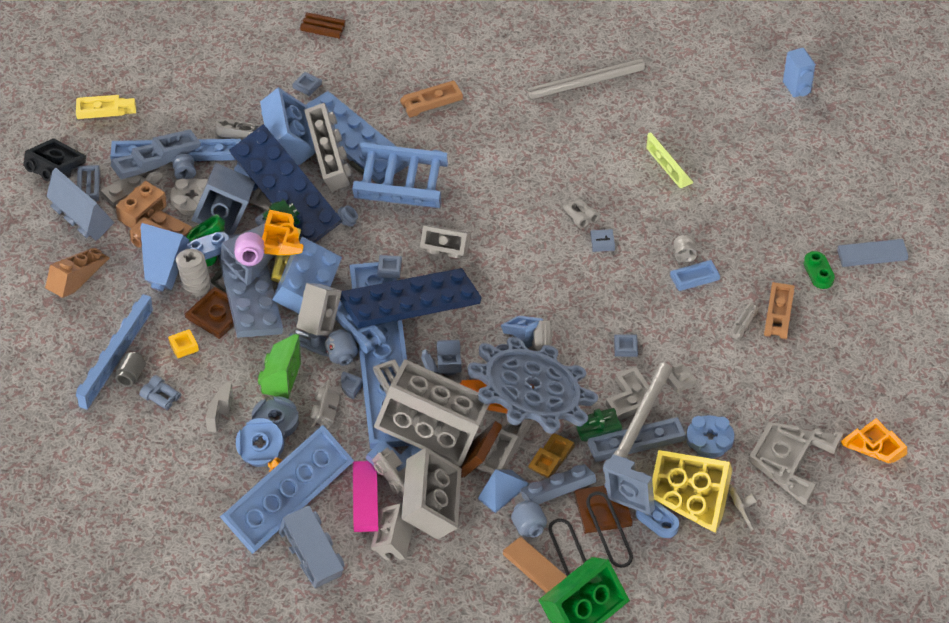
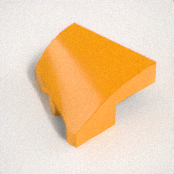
(280, 235)
(884, 446)

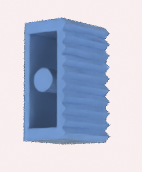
(799, 72)

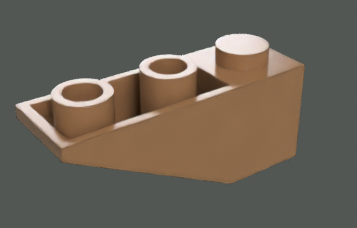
(72, 272)

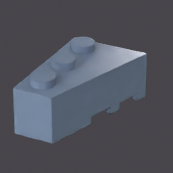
(312, 546)

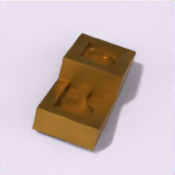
(551, 456)

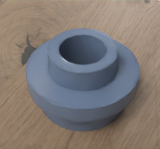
(348, 215)

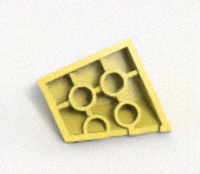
(692, 486)

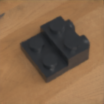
(51, 155)

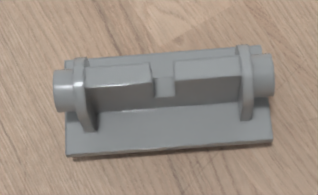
(326, 398)
(386, 464)

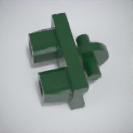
(599, 424)

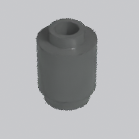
(130, 369)

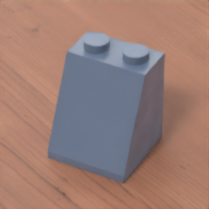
(225, 195)

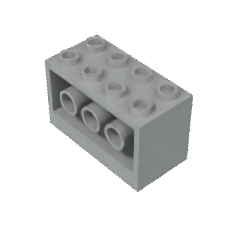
(431, 412)

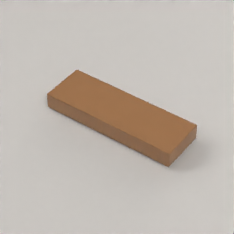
(533, 564)

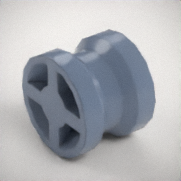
(184, 166)

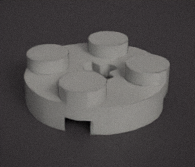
(181, 191)

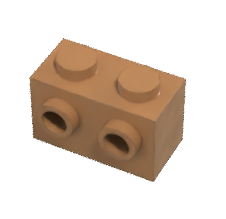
(140, 203)

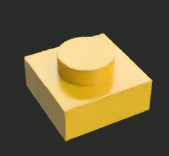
(183, 343)

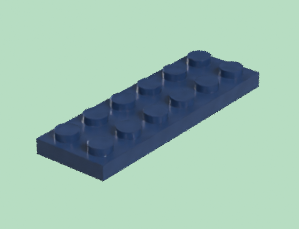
(282, 179)
(410, 297)

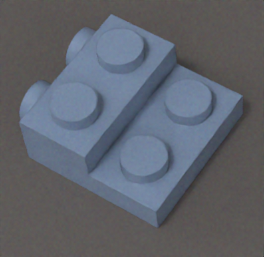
(627, 485)

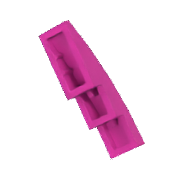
(365, 497)

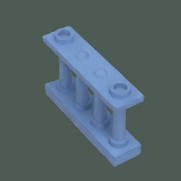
(396, 194)

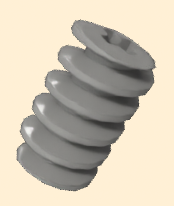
(193, 271)

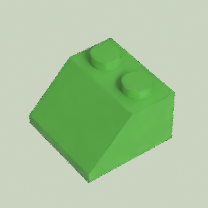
(281, 368)

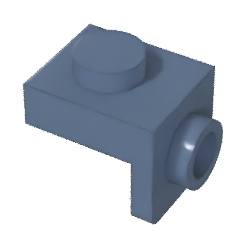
(448, 357)

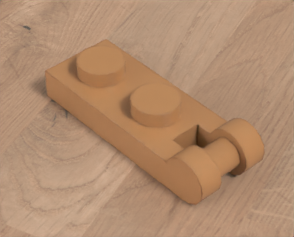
(431, 98)
(779, 310)

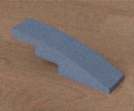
(155, 155)

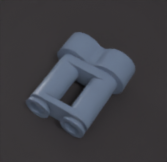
(154, 388)

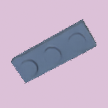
(558, 484)

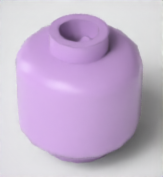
(249, 249)

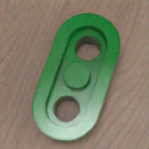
(209, 226)
(817, 268)

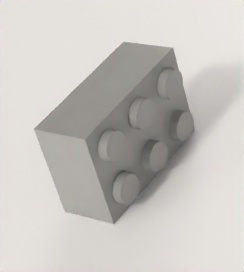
(431, 493)

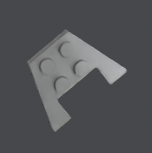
(782, 451)

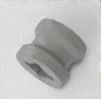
(685, 248)

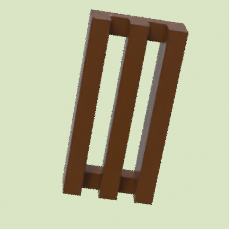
(323, 25)

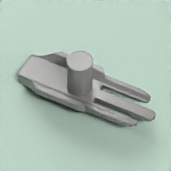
(542, 335)
(743, 504)

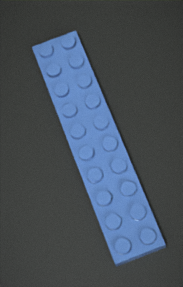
(393, 348)

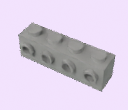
(327, 147)

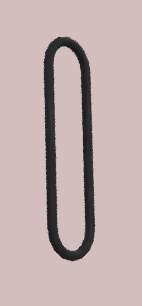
(618, 525)
(557, 547)

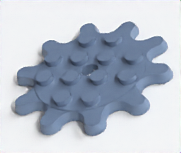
(555, 385)

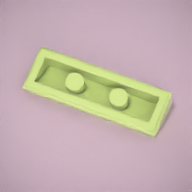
(667, 162)

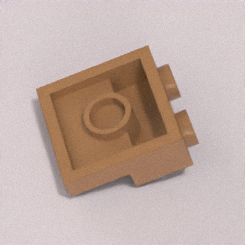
(160, 220)

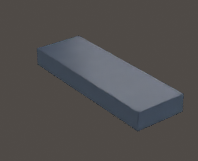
(872, 252)

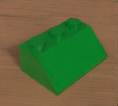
(585, 595)

